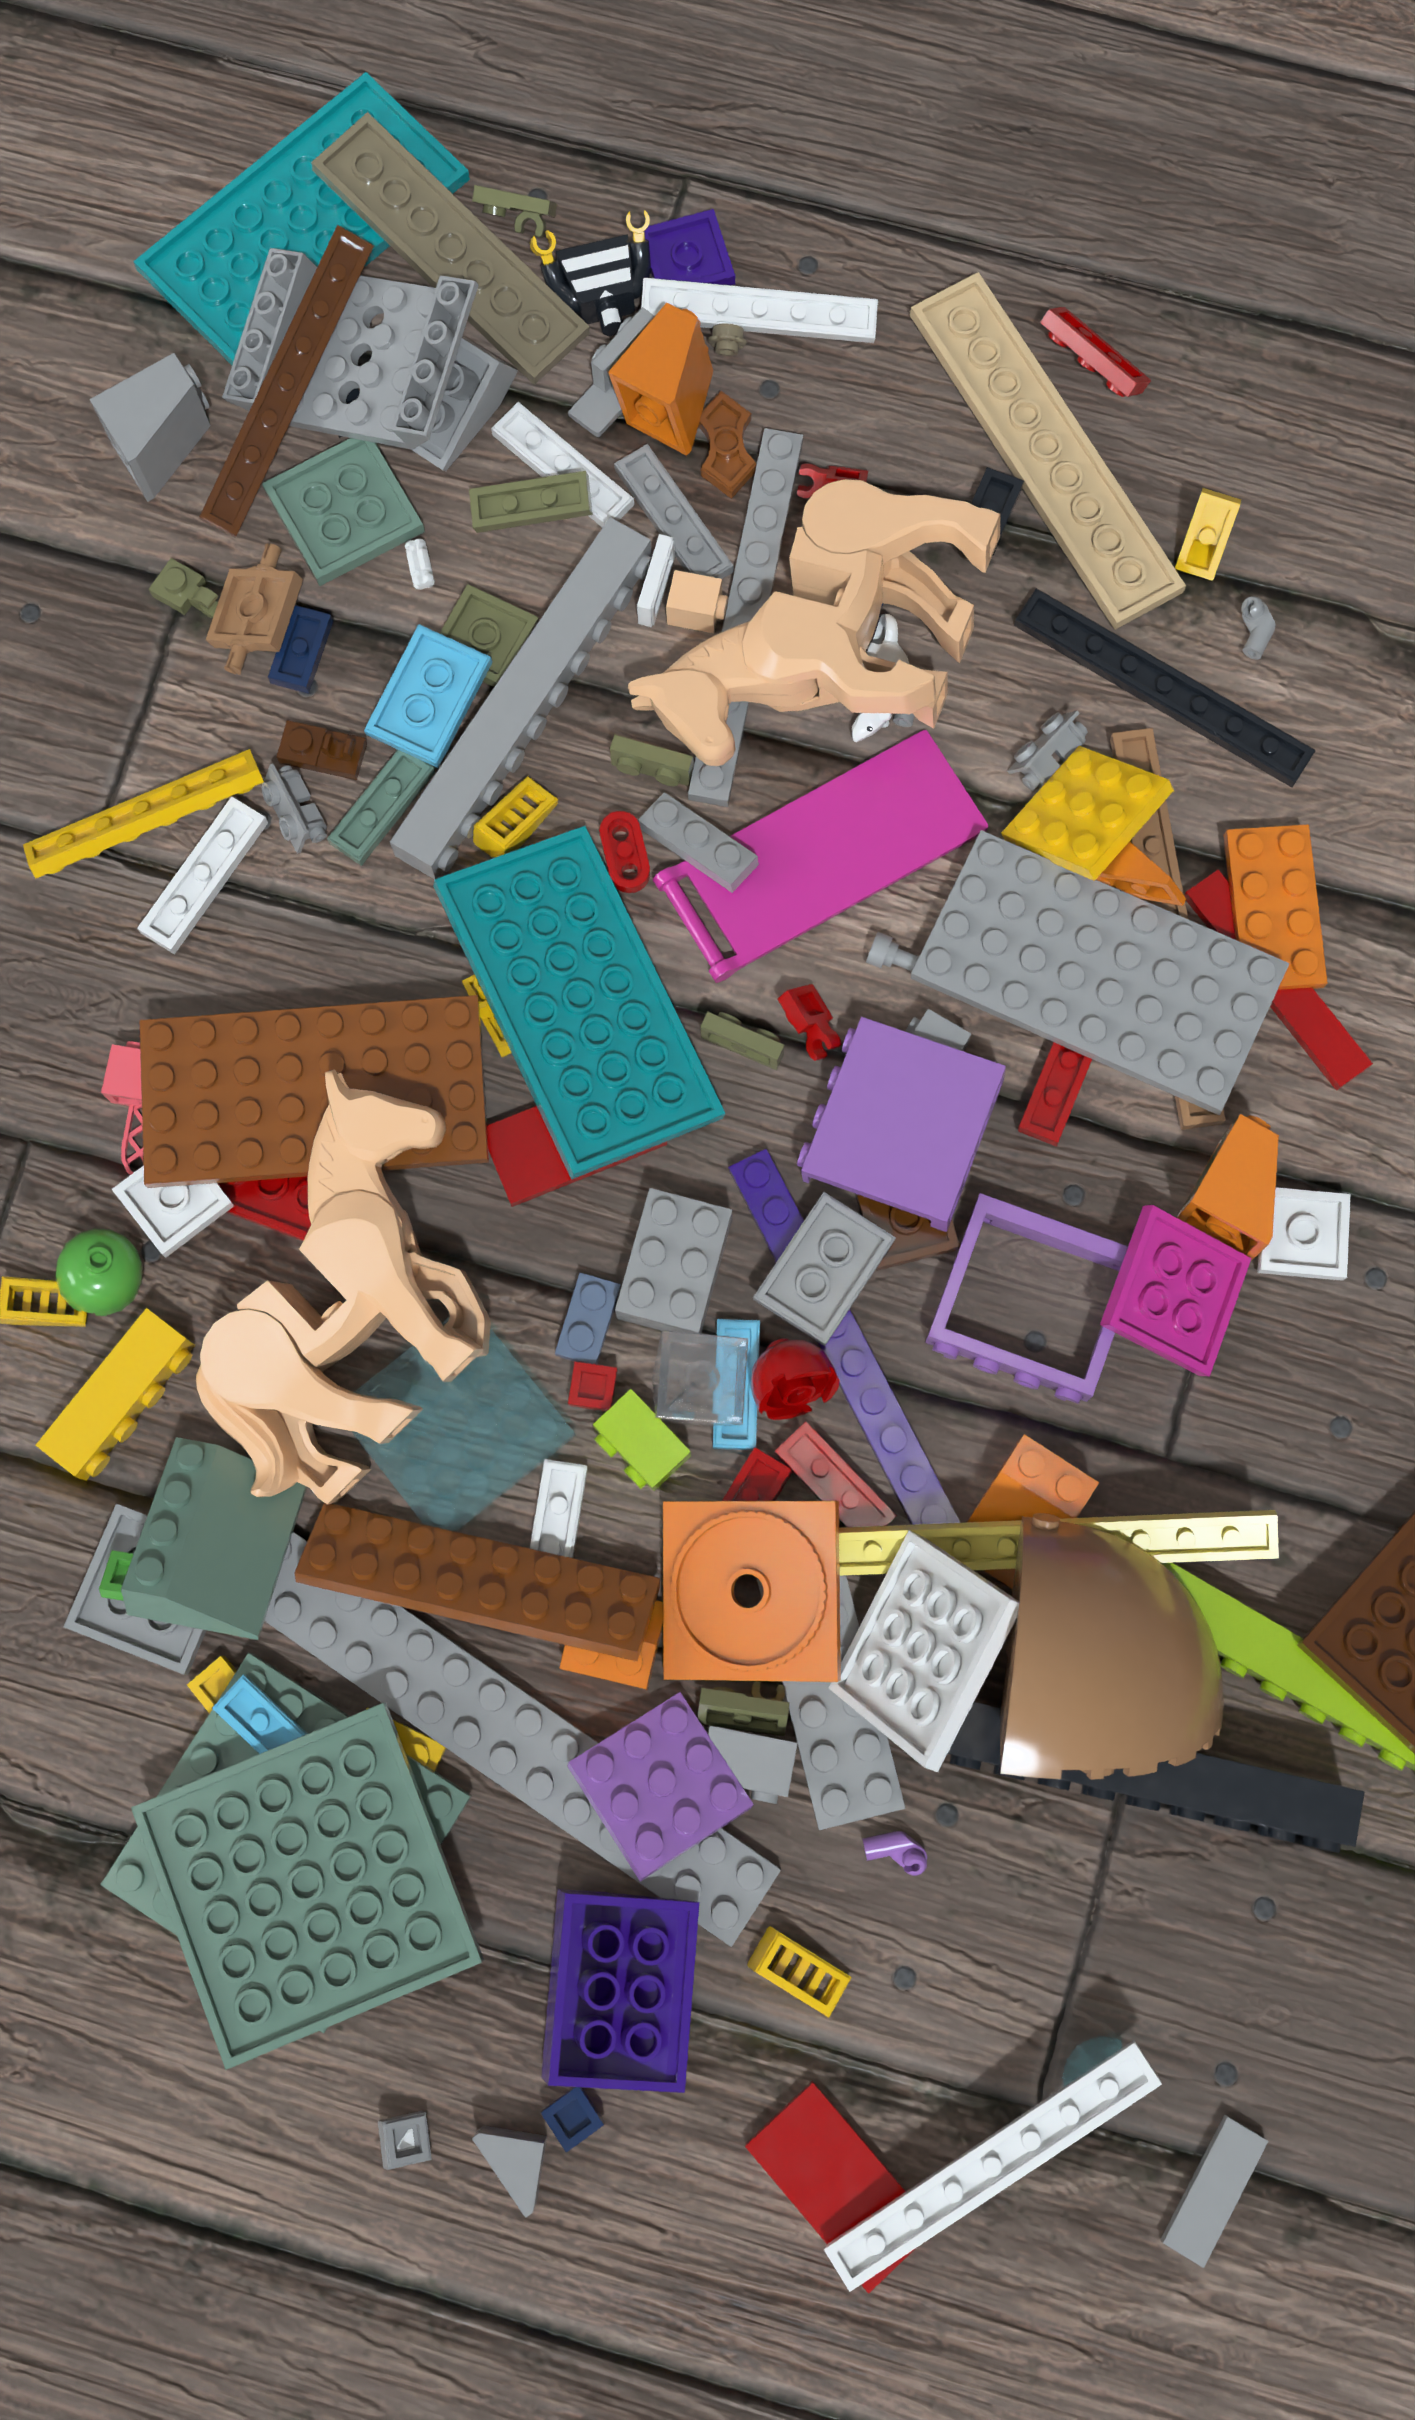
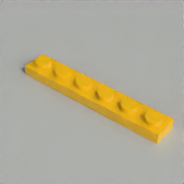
(142, 813)

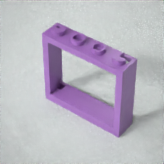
(990, 1358)

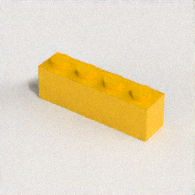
(116, 1395)

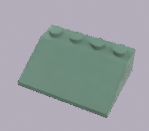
(210, 1544)

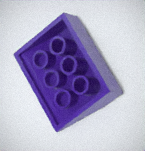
(620, 1992)

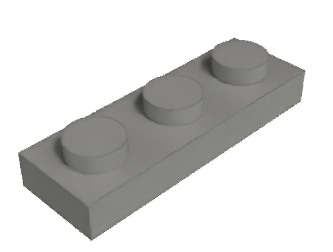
(698, 842)

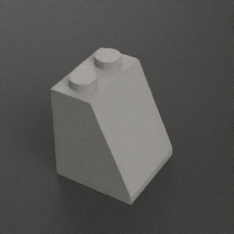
(154, 421)

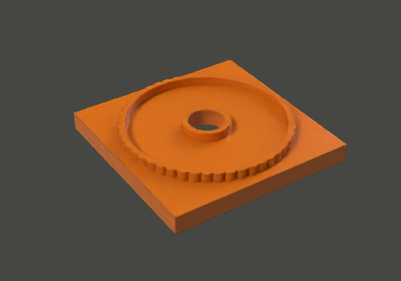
(794, 1556)

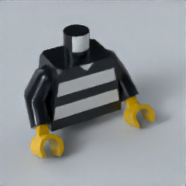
(600, 276)

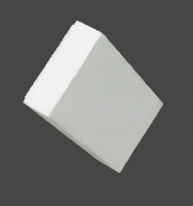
(656, 580)

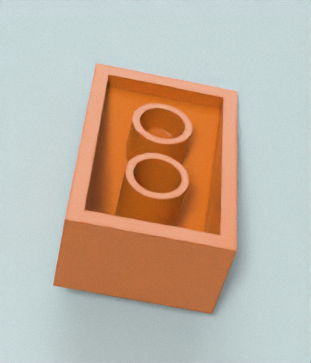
(1029, 1484)

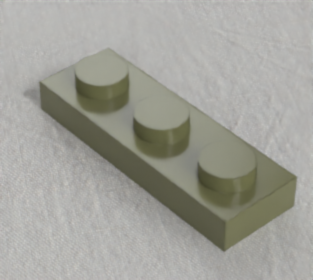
(530, 501)

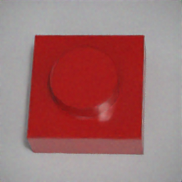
(592, 1386)

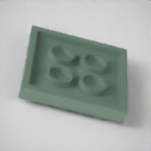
(343, 508)

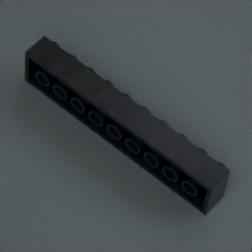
(1206, 1785)

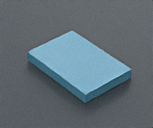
(428, 696)

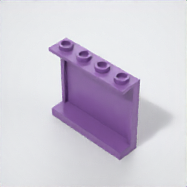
(902, 1121)

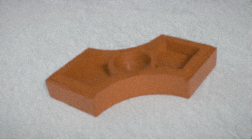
(728, 462)

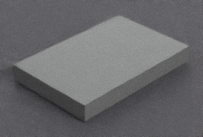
(824, 1268)

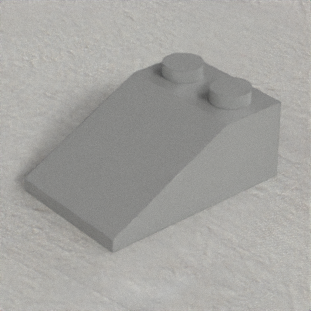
(470, 398)

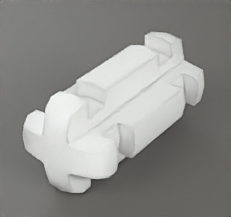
(419, 564)

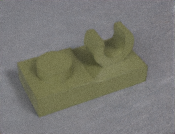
(497, 202)
(736, 1711)

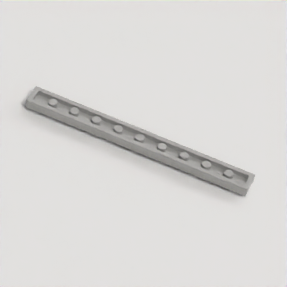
(753, 583)

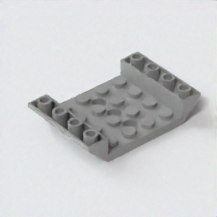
(408, 360)

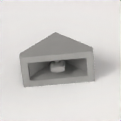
(516, 2161)

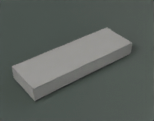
(1214, 2191)

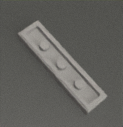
(672, 514)

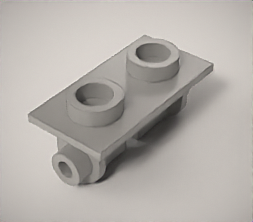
(1035, 757)
(284, 792)

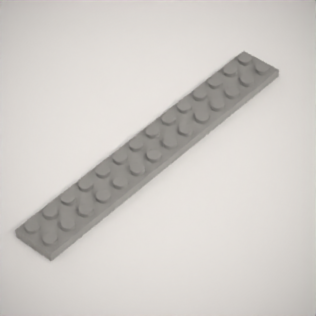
(500, 1734)

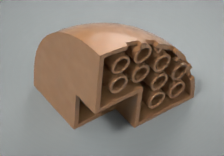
(1103, 1659)

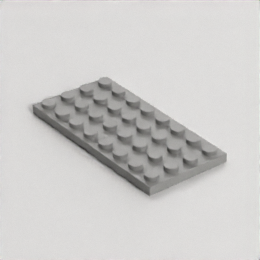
(1100, 972)

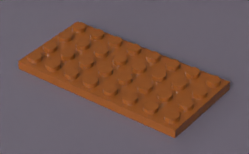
(249, 1088)

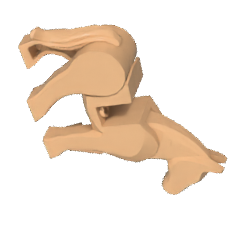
(814, 643)
(268, 1359)

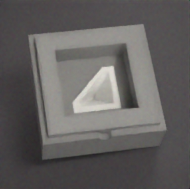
(404, 2140)

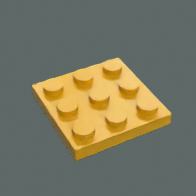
(1088, 812)

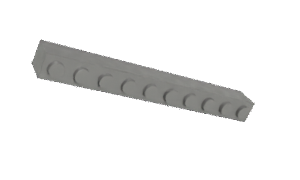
(523, 699)

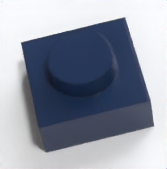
(572, 2118)

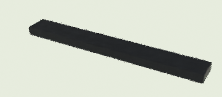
(1164, 688)

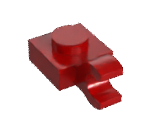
(824, 476)
(810, 1015)

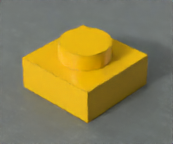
(212, 1682)

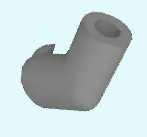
(1260, 625)

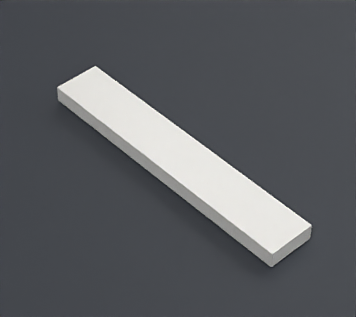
(767, 309)

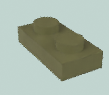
(639, 757)
(728, 1033)

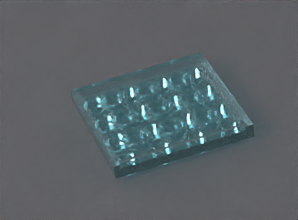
(469, 1437)

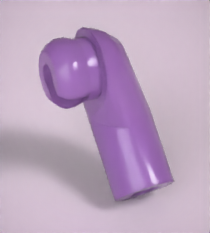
(900, 1848)

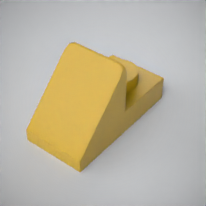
(1208, 534)

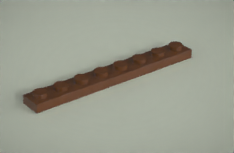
(286, 381)

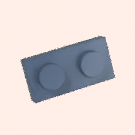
(587, 1319)

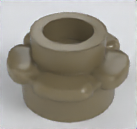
(727, 339)

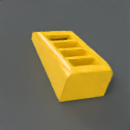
(496, 838)
(10, 1285)
(765, 1953)

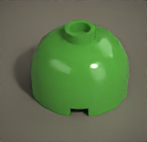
(99, 1272)

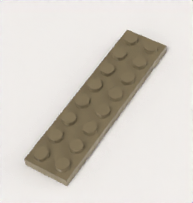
(446, 239)

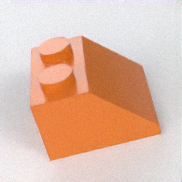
(615, 1668)

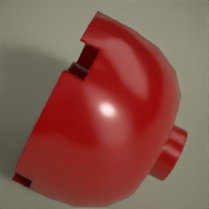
(791, 1377)

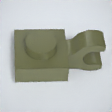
(183, 588)

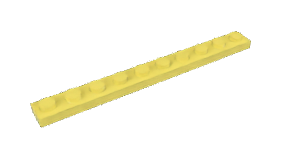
(995, 1543)

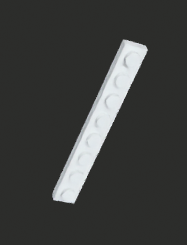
(992, 2165)

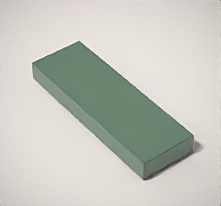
(380, 806)

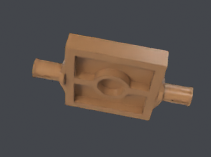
(254, 609)

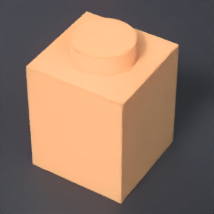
(695, 602)

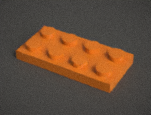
(1277, 899)

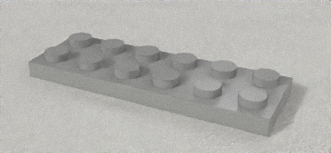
(840, 1751)

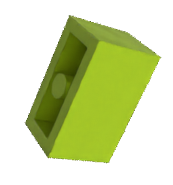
(641, 1441)

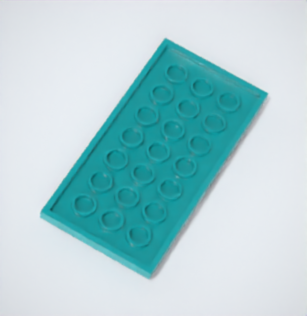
(218, 252)
(578, 1001)

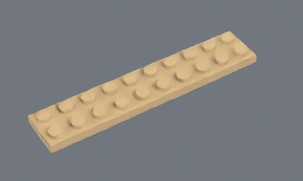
(1047, 451)

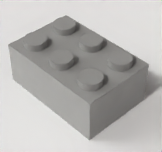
(673, 1263)

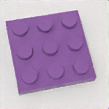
(660, 1786)

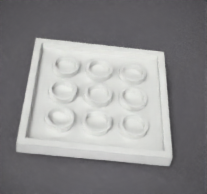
(925, 1649)

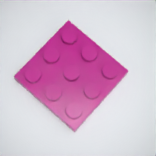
(1175, 1291)

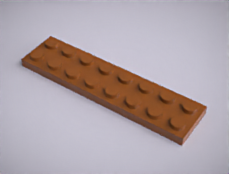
(479, 1581)

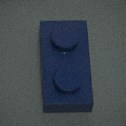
(301, 650)

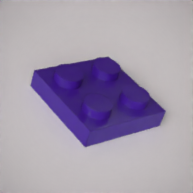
(690, 250)

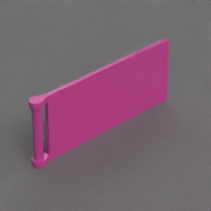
(831, 852)

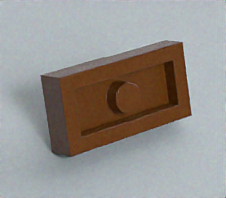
(321, 750)

